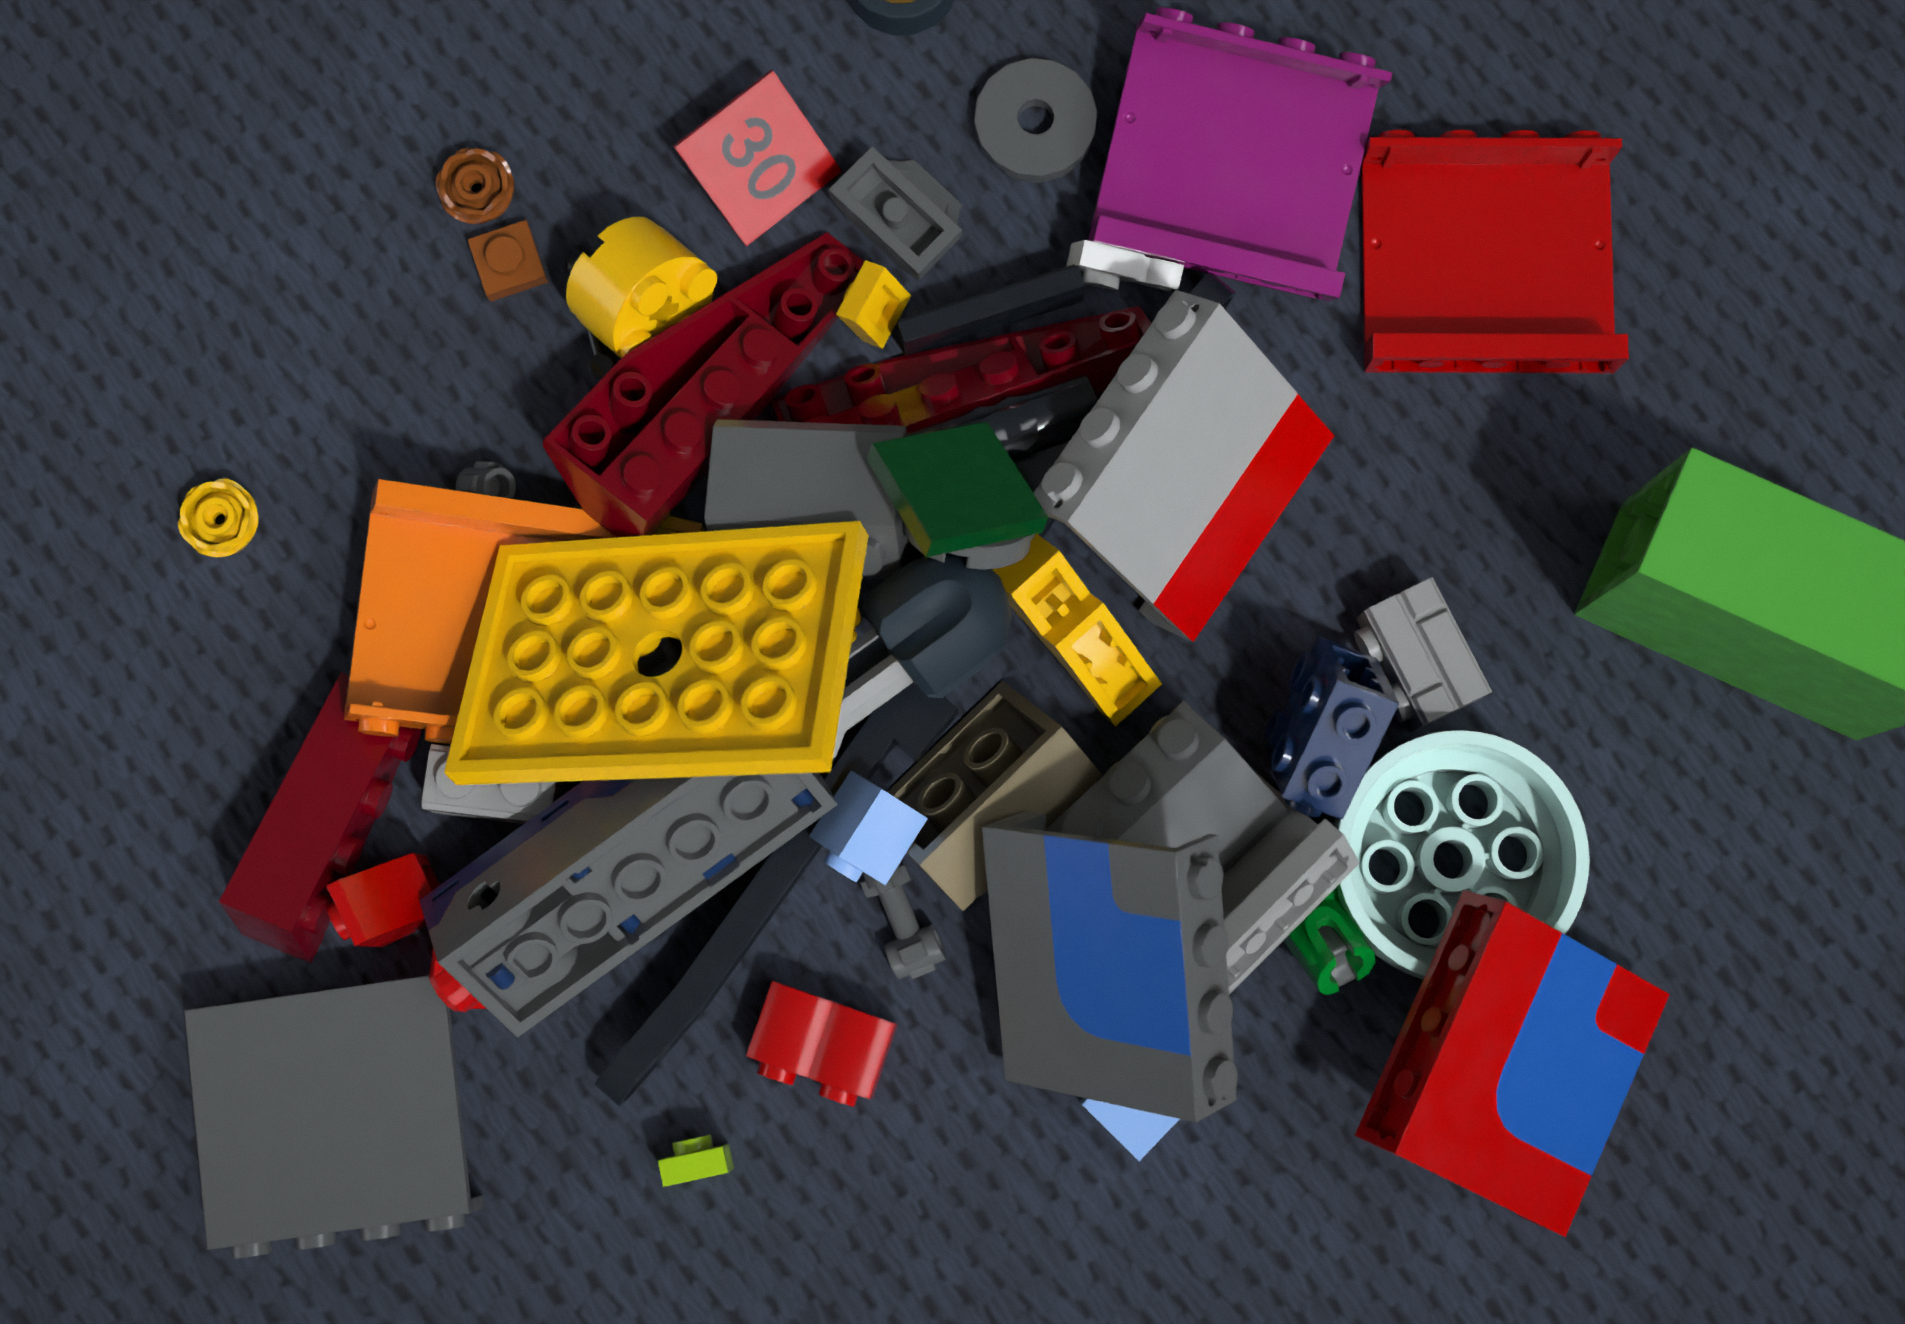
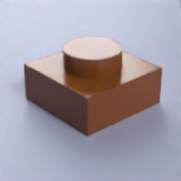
(508, 260)

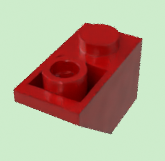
(382, 901)

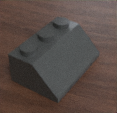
(805, 476)
(1177, 789)

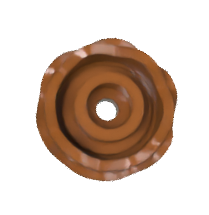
(465, 170)

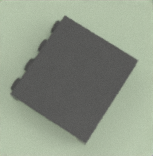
(327, 1116)

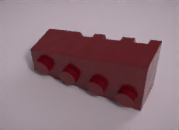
(314, 829)

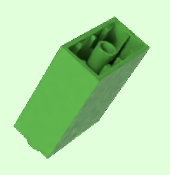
(1759, 593)

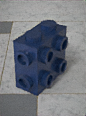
(1328, 728)

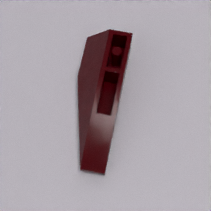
(958, 378)
(650, 420)

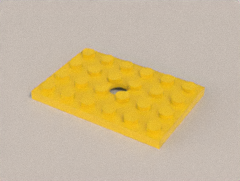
(757, 675)

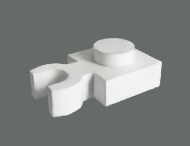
(1108, 265)

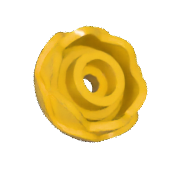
(202, 507)

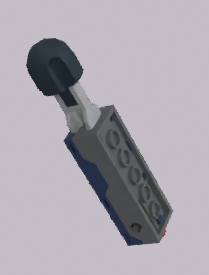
(638, 855)

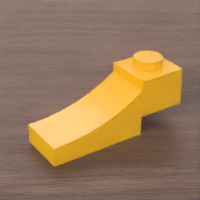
(1078, 630)

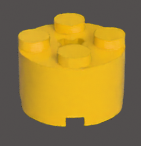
(637, 284)

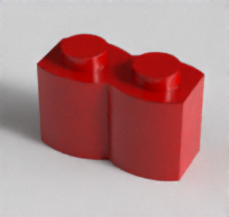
(820, 1042)

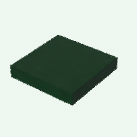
(956, 488)

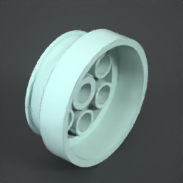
(1523, 803)

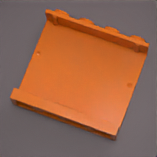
(426, 596)

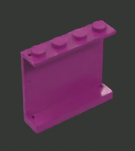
(1236, 154)

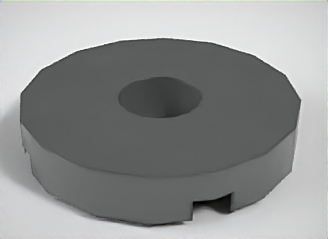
(1042, 85)

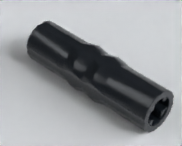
(1032, 418)

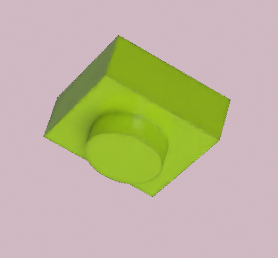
(695, 1160)

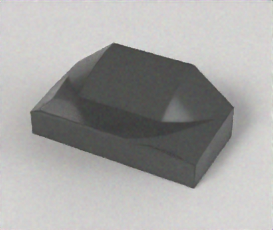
(899, 210)

